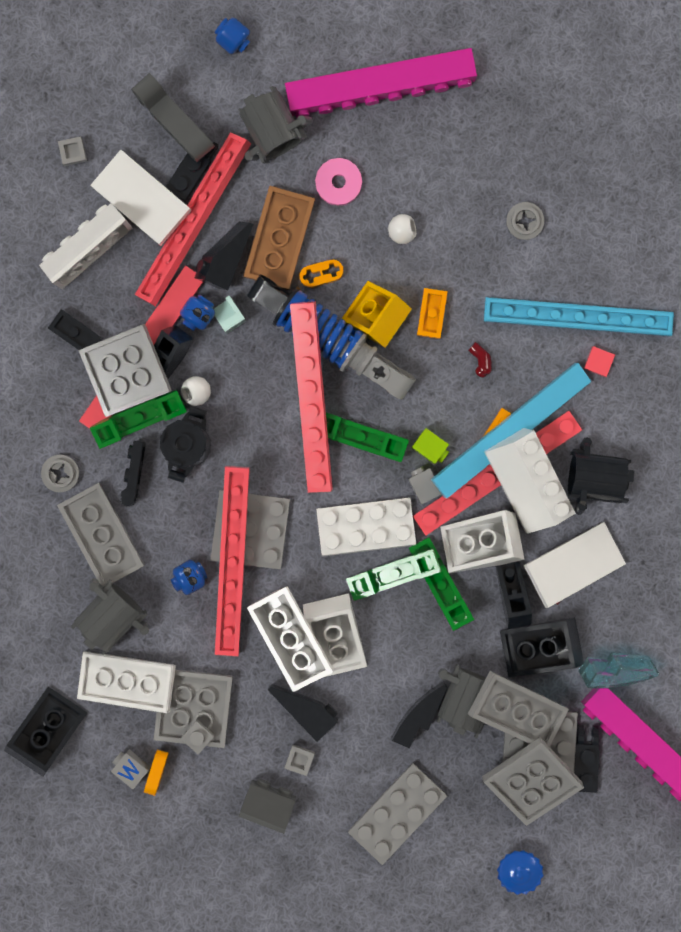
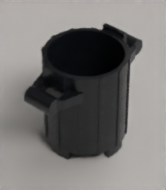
(185, 444)
(597, 477)

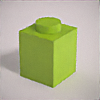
(431, 447)

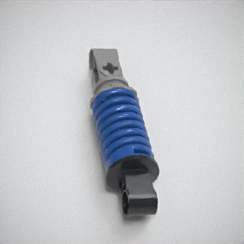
(341, 344)

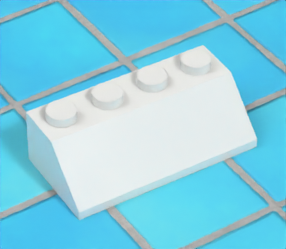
(85, 246)
(529, 481)
(290, 638)

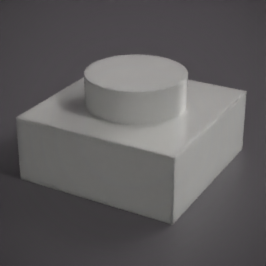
(72, 151)
(197, 737)
(299, 760)

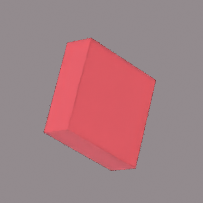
(599, 361)

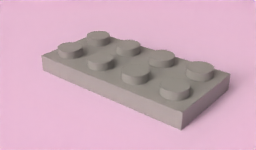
(100, 534)
(517, 710)
(397, 813)

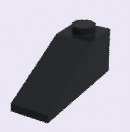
(221, 261)
(172, 347)
(514, 595)
(308, 712)

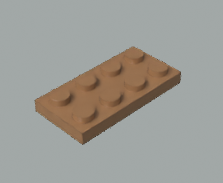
(279, 236)

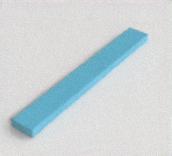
(578, 316)
(526, 416)

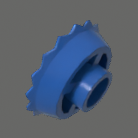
(520, 872)

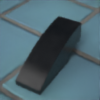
(419, 715)

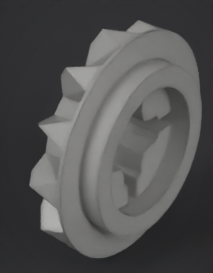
(531, 212)
(50, 478)

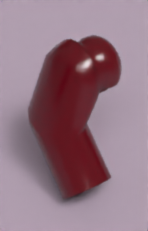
(484, 360)

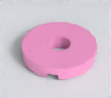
(334, 168)

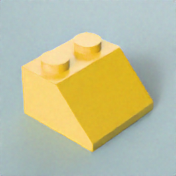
(377, 313)

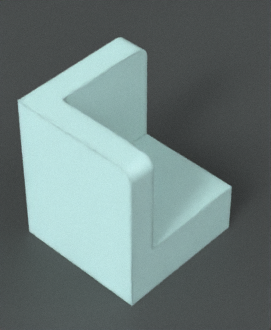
(228, 315)

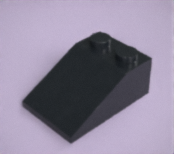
(542, 647)
(45, 731)

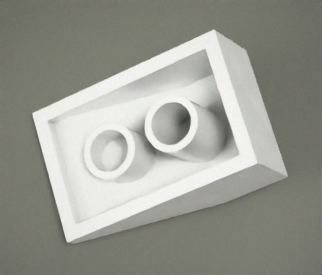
(482, 542)
(336, 632)

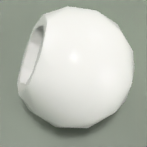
(402, 229)
(195, 391)

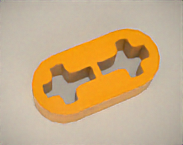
(320, 268)
(156, 772)

